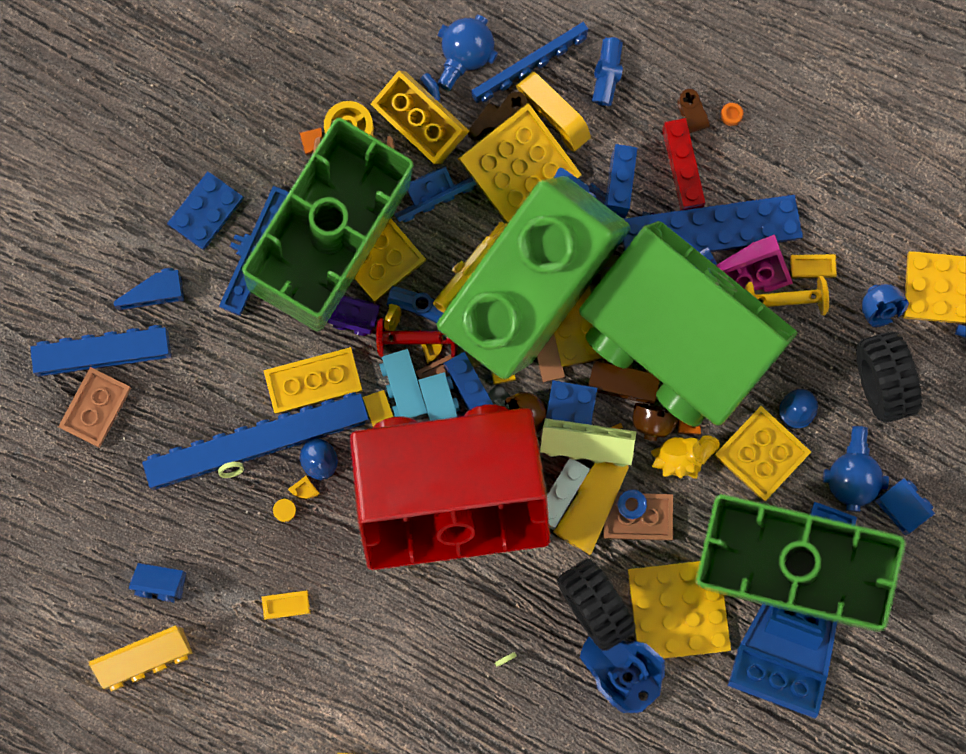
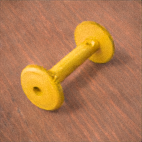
(796, 297)

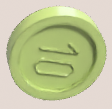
(505, 659)

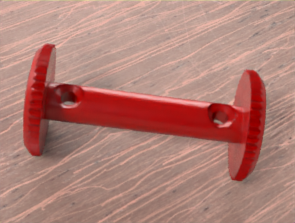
(409, 337)

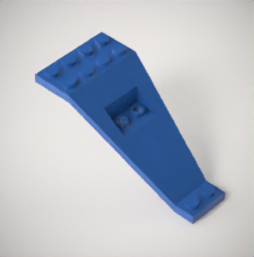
(785, 654)

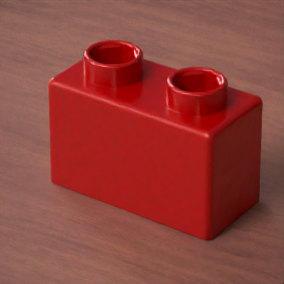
(449, 487)

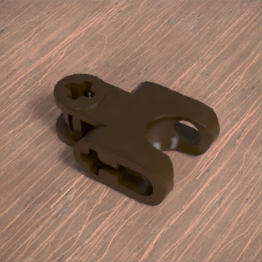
(494, 116)

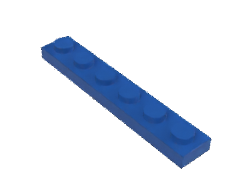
(536, 59)

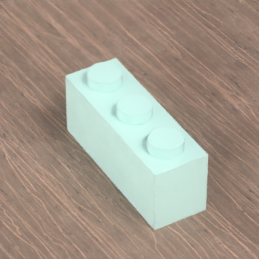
(565, 490)

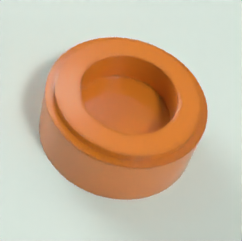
(732, 114)

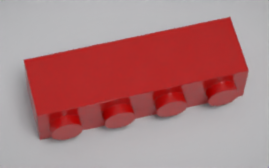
(683, 164)

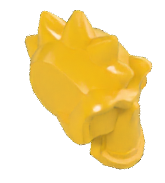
(684, 455)

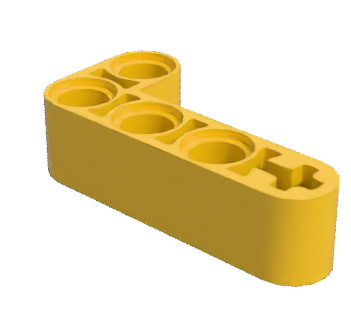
(555, 110)

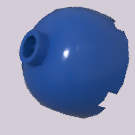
(883, 303)

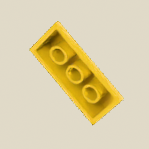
(141, 657)

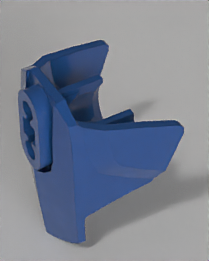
(622, 660)

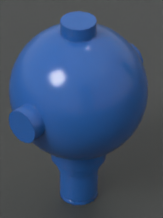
(467, 47)
(856, 476)

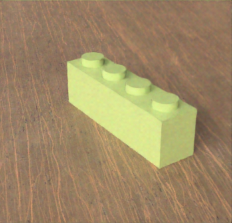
(588, 442)

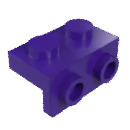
(355, 315)

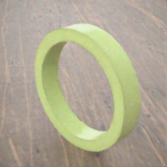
(229, 465)

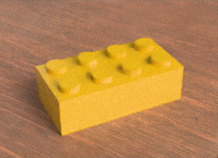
(419, 117)

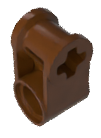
(694, 113)

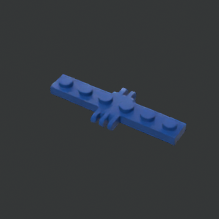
(237, 292)

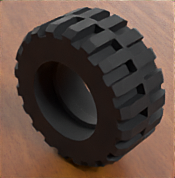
(889, 376)
(596, 604)

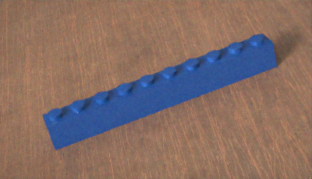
(256, 441)

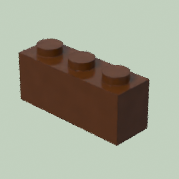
(624, 383)

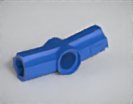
(607, 71)
(408, 299)

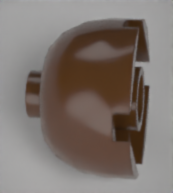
(530, 401)
(653, 421)

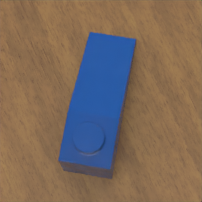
(156, 290)

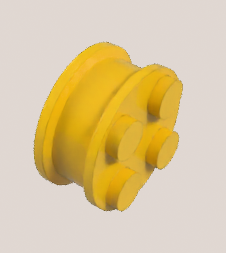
(352, 113)

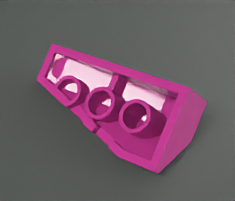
(760, 264)

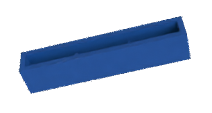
(101, 351)

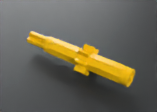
(464, 270)

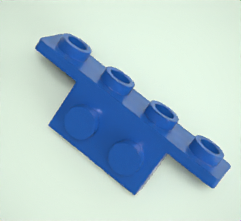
(430, 190)

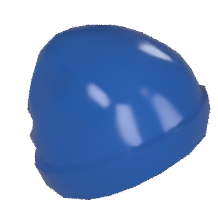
(798, 409)
(318, 459)

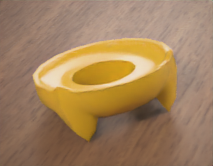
(392, 317)

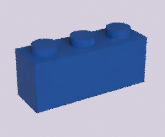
(621, 179)
(467, 381)

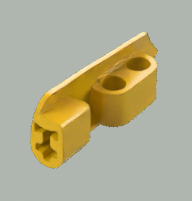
(591, 506)

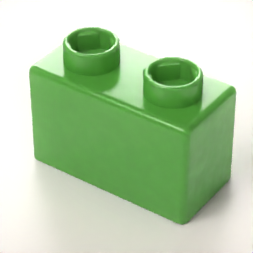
(328, 224)
(533, 276)
(684, 326)
(800, 563)

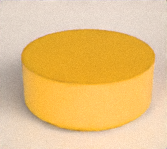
(284, 510)

